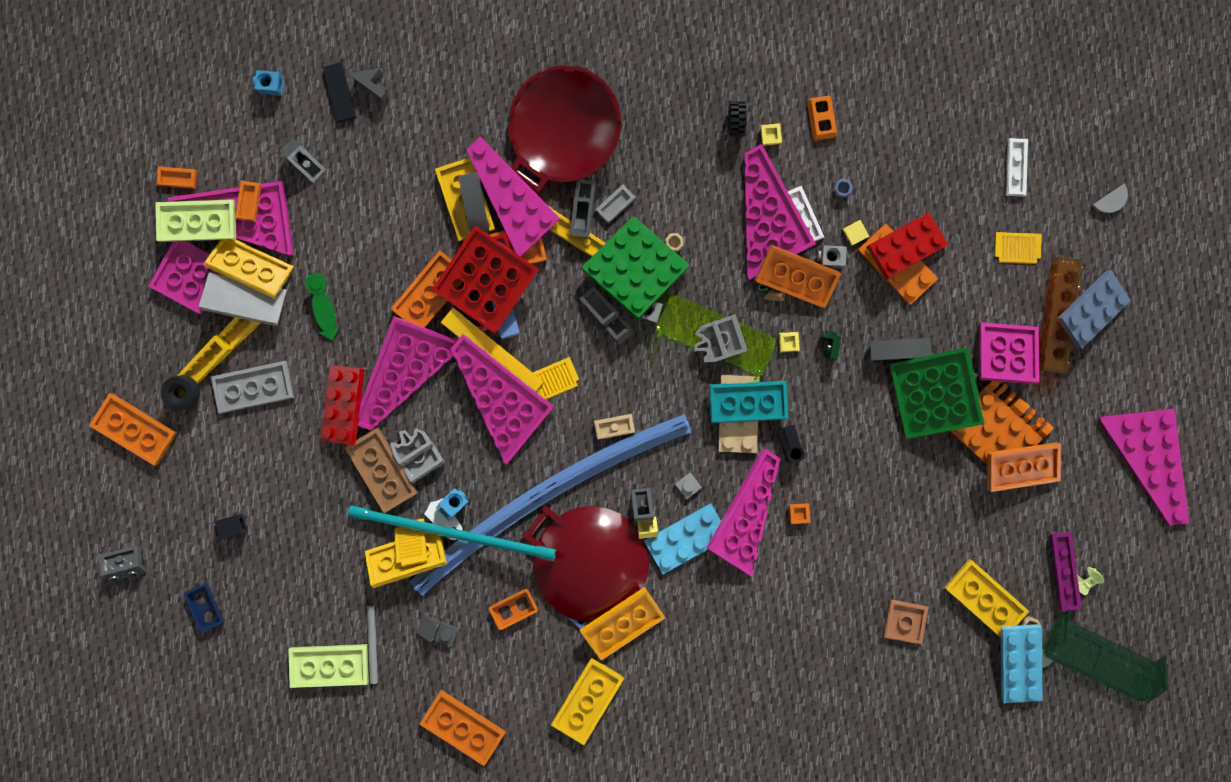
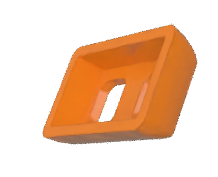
(815, 117)
(517, 615)

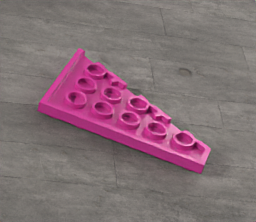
(770, 213)
(272, 220)
(404, 363)
(505, 401)
(1153, 453)

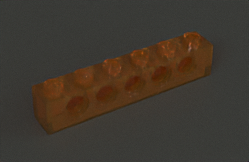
(1073, 269)

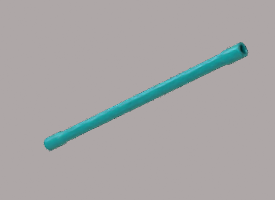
(537, 551)

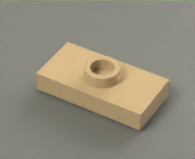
(614, 426)

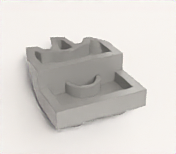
(721, 339)
(416, 454)

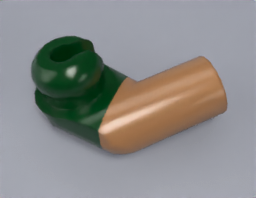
(769, 293)

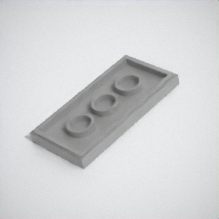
(240, 301)
(252, 387)

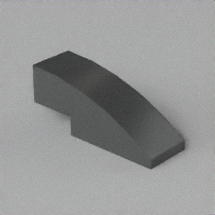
(474, 201)
(583, 208)
(606, 315)
(900, 349)

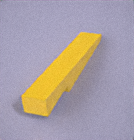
(460, 325)
(217, 350)

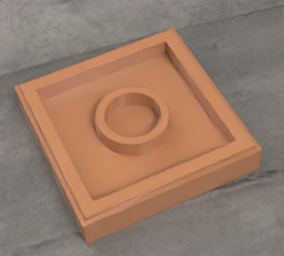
(905, 621)

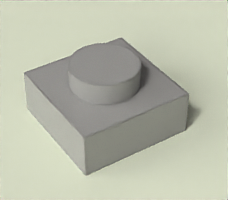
(688, 485)

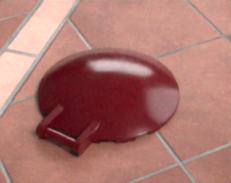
(563, 125)
(594, 564)

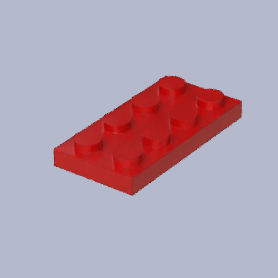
(907, 245)
(342, 405)

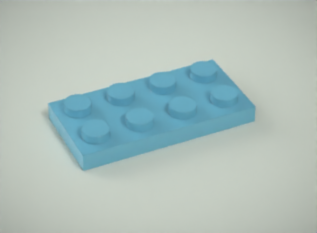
(683, 539)
(1021, 663)

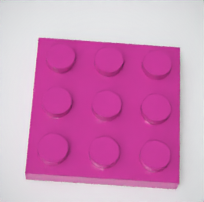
(183, 274)
(1008, 353)

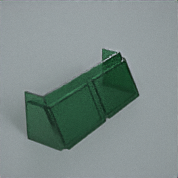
(1106, 660)

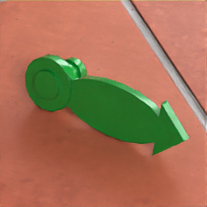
(322, 305)

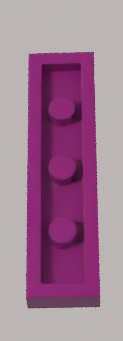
(1065, 571)

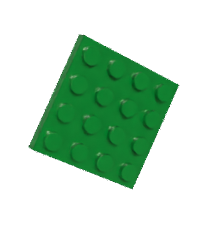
(635, 267)
(937, 393)

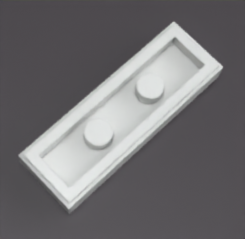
(1016, 167)
(805, 210)

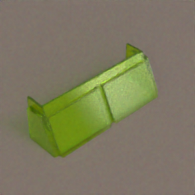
(684, 318)

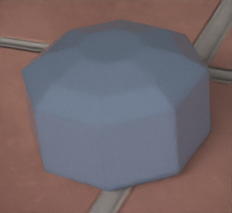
(842, 188)

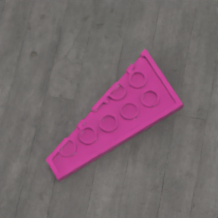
(517, 205)
(745, 519)

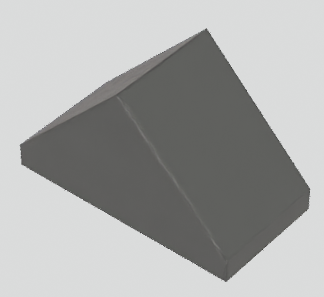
(642, 504)

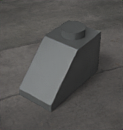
(302, 160)

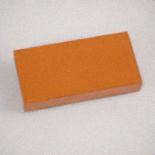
(176, 177)
(248, 201)

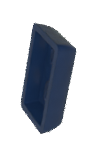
(197, 610)

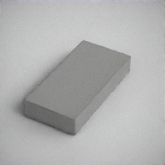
(615, 204)

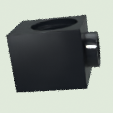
(230, 526)

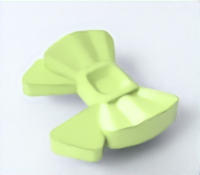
(1093, 579)

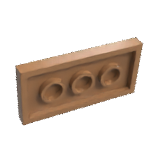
(381, 470)

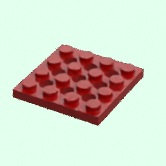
(456, 270)

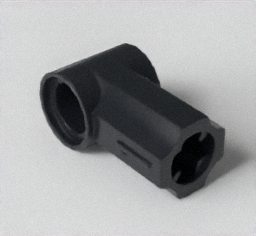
(791, 441)

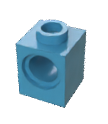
(275, 86)
(449, 511)

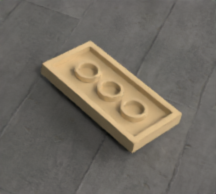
(738, 435)

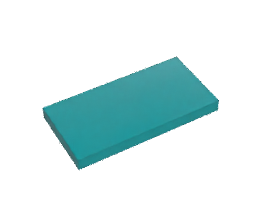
(748, 401)

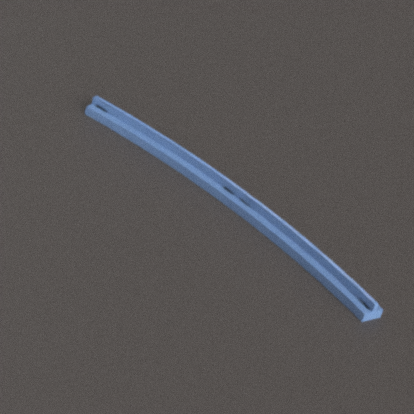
(564, 480)

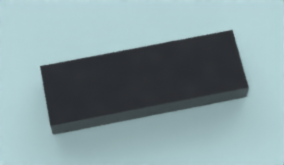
(339, 92)

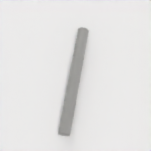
(372, 644)

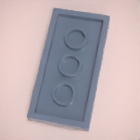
(1094, 309)

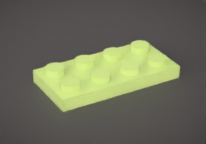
(195, 220)
(328, 665)

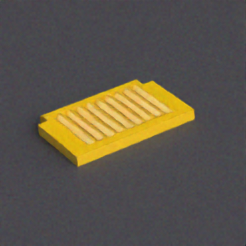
(1017, 247)
(557, 378)
(410, 546)

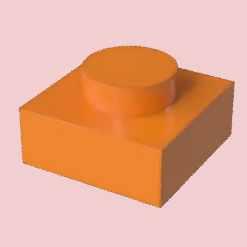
(799, 513)

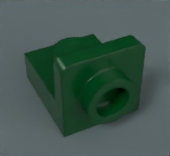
(833, 347)

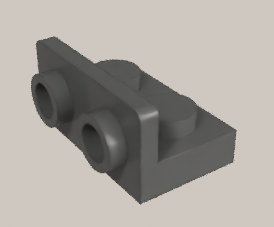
(121, 564)

